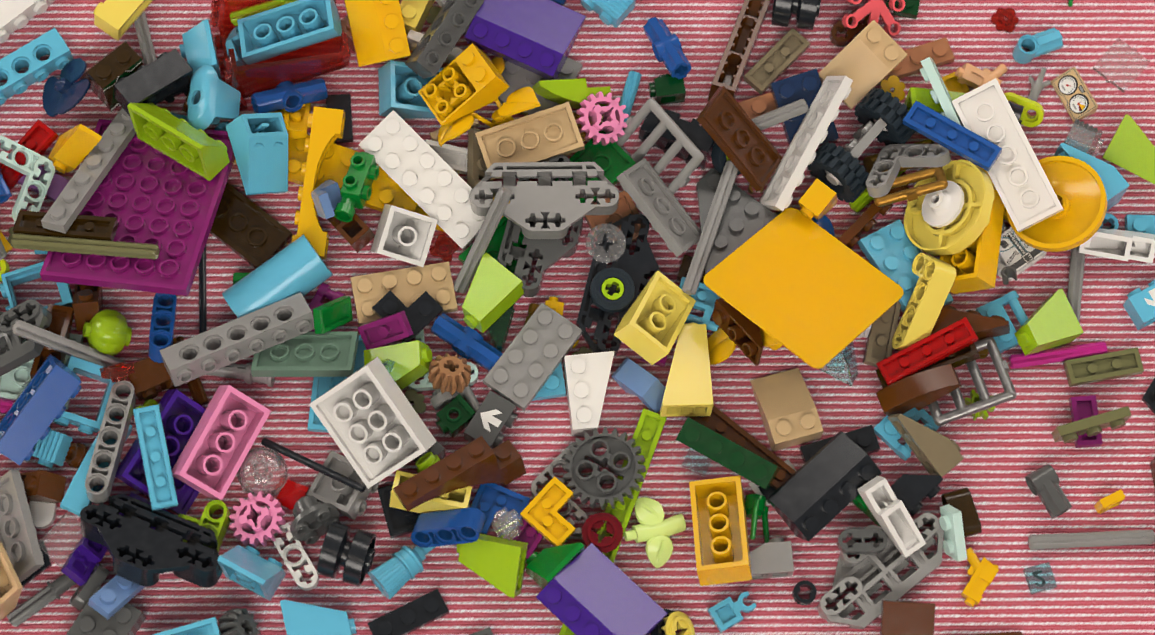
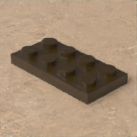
(248, 228)

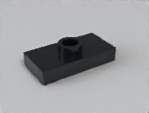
(342, 102)

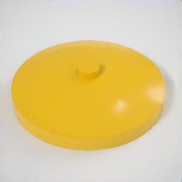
(1083, 203)

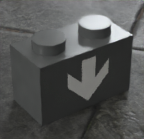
(491, 420)

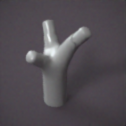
(1038, 85)

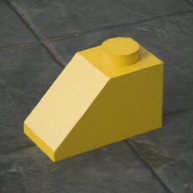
(817, 200)

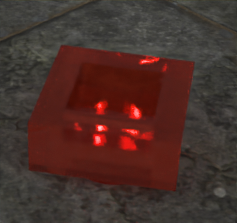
(117, 371)

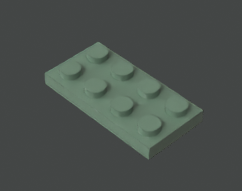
(309, 356)

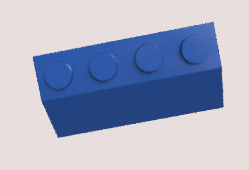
(36, 409)

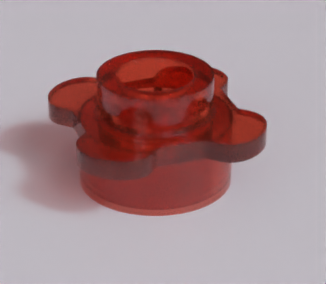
(443, 241)

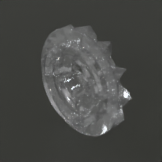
(613, 235)

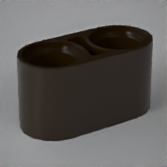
(963, 501)

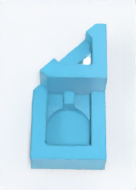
(233, 41)

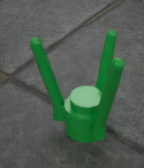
(754, 509)

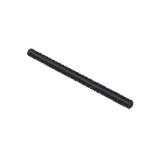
(202, 294)
(313, 465)

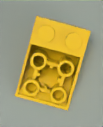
(463, 86)

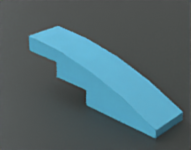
(76, 496)

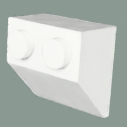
(404, 235)

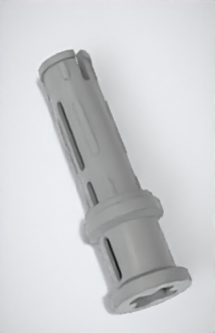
(242, 372)

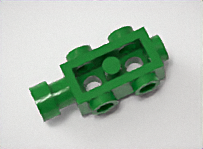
(356, 185)

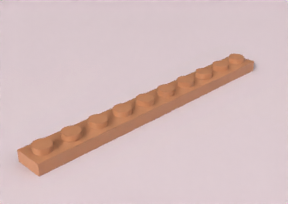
(937, 50)

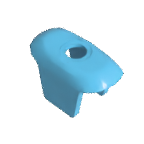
(210, 99)

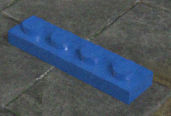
(952, 136)

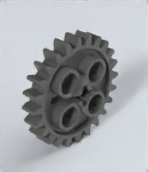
(591, 487)

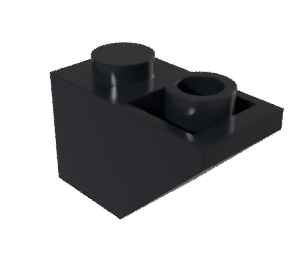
(914, 489)

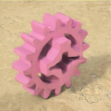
(612, 122)
(267, 522)

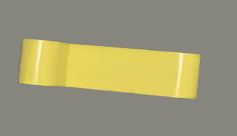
(926, 300)

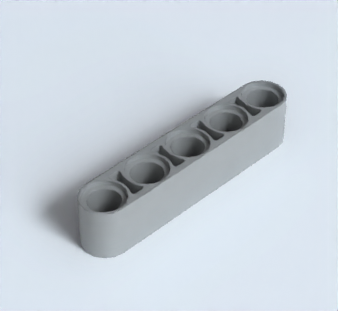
(110, 453)

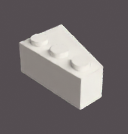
(586, 388)

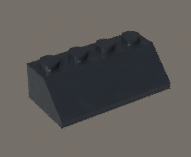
(823, 486)

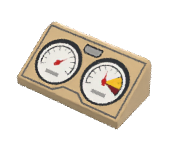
(1074, 94)

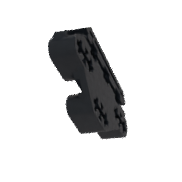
(637, 266)
(146, 552)

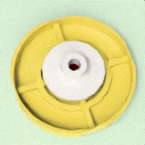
(954, 216)

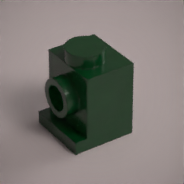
(667, 89)
(454, 426)

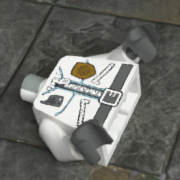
(1015, 256)

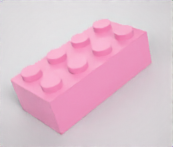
(220, 442)

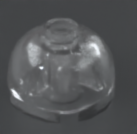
(263, 472)

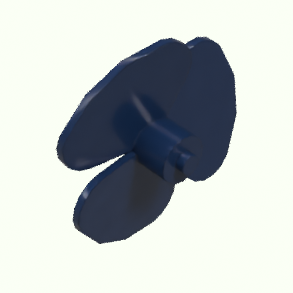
(62, 93)

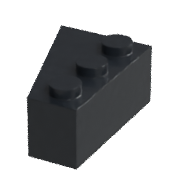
(155, 81)
(693, 130)

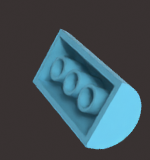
(287, 29)
(285, 274)

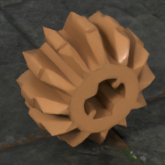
(449, 373)

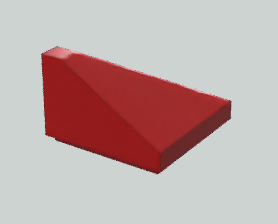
(291, 494)

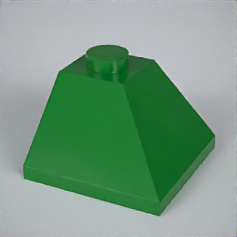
(550, 561)

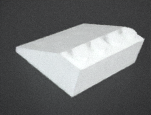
(373, 423)

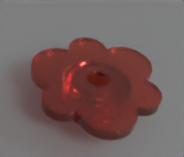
(1002, 24)

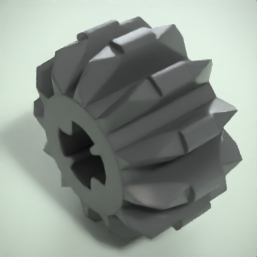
(238, 623)

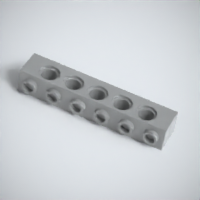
(237, 339)

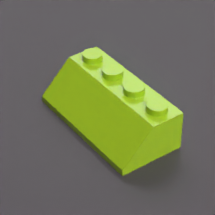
(178, 139)

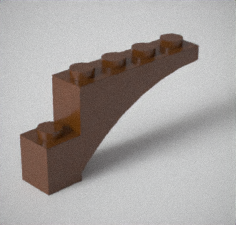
(463, 468)

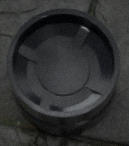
(803, 9)
(353, 556)

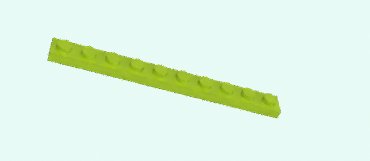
(647, 437)

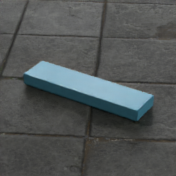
(155, 457)

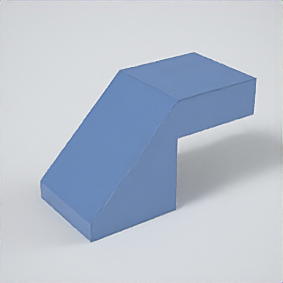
(326, 198)
(639, 382)

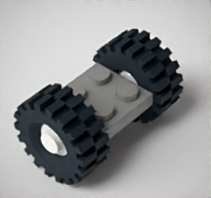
(839, 166)

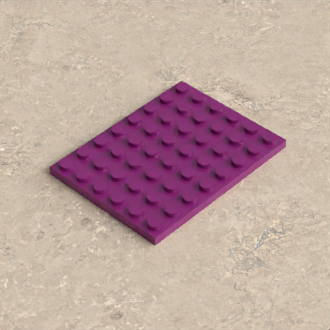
(154, 205)

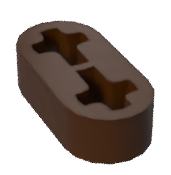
(850, 34)

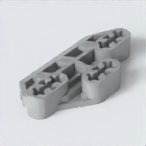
(544, 201)
(867, 571)

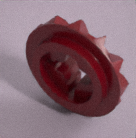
(596, 522)

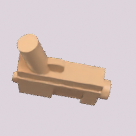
(976, 77)

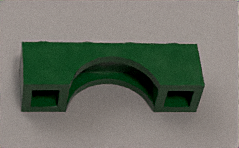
(728, 453)

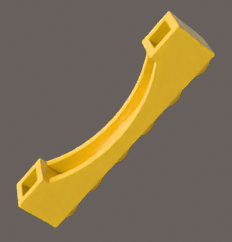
(326, 127)

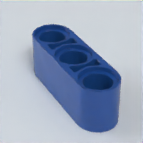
(162, 324)
(448, 527)

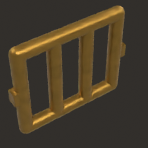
(911, 193)

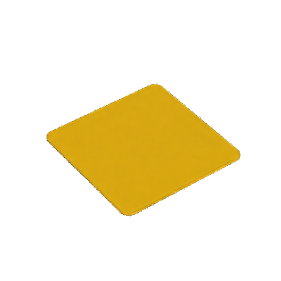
(803, 287)

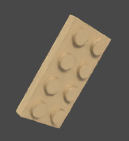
(532, 137)
(406, 285)

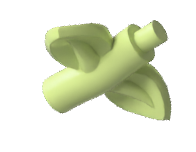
(655, 530)

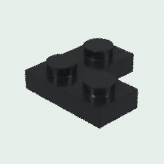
(419, 314)

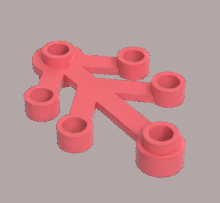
(874, 9)

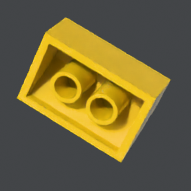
(377, 31)

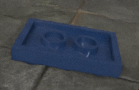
(799, 87)

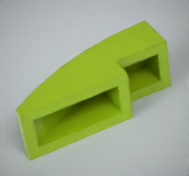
(568, 90)

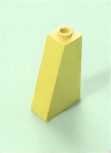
(689, 379)

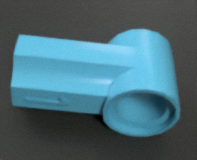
(1037, 44)

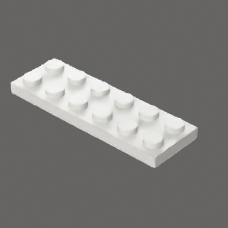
(805, 142)
(1017, 170)
(424, 177)

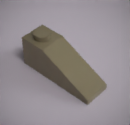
(932, 449)

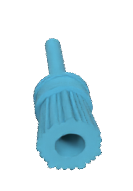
(399, 570)

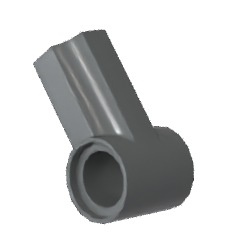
(1045, 484)

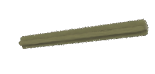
(85, 246)

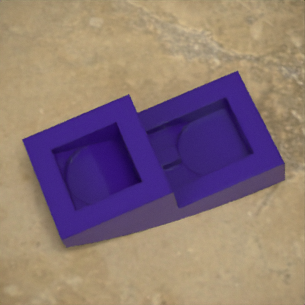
(83, 560)

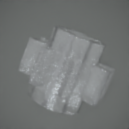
(507, 523)

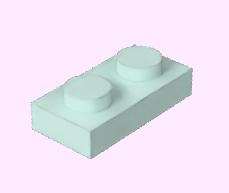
(954, 538)

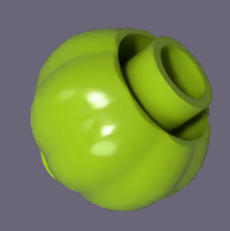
(107, 332)

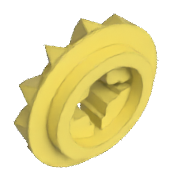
(678, 620)

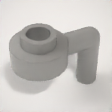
(440, 400)

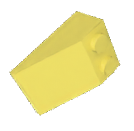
(655, 318)

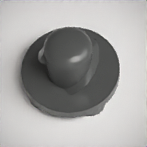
(312, 519)

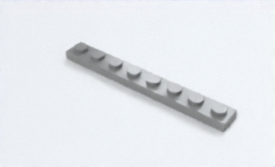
(90, 174)

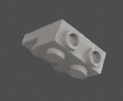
(346, 499)

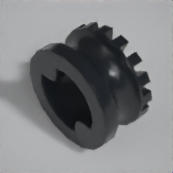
(812, 594)

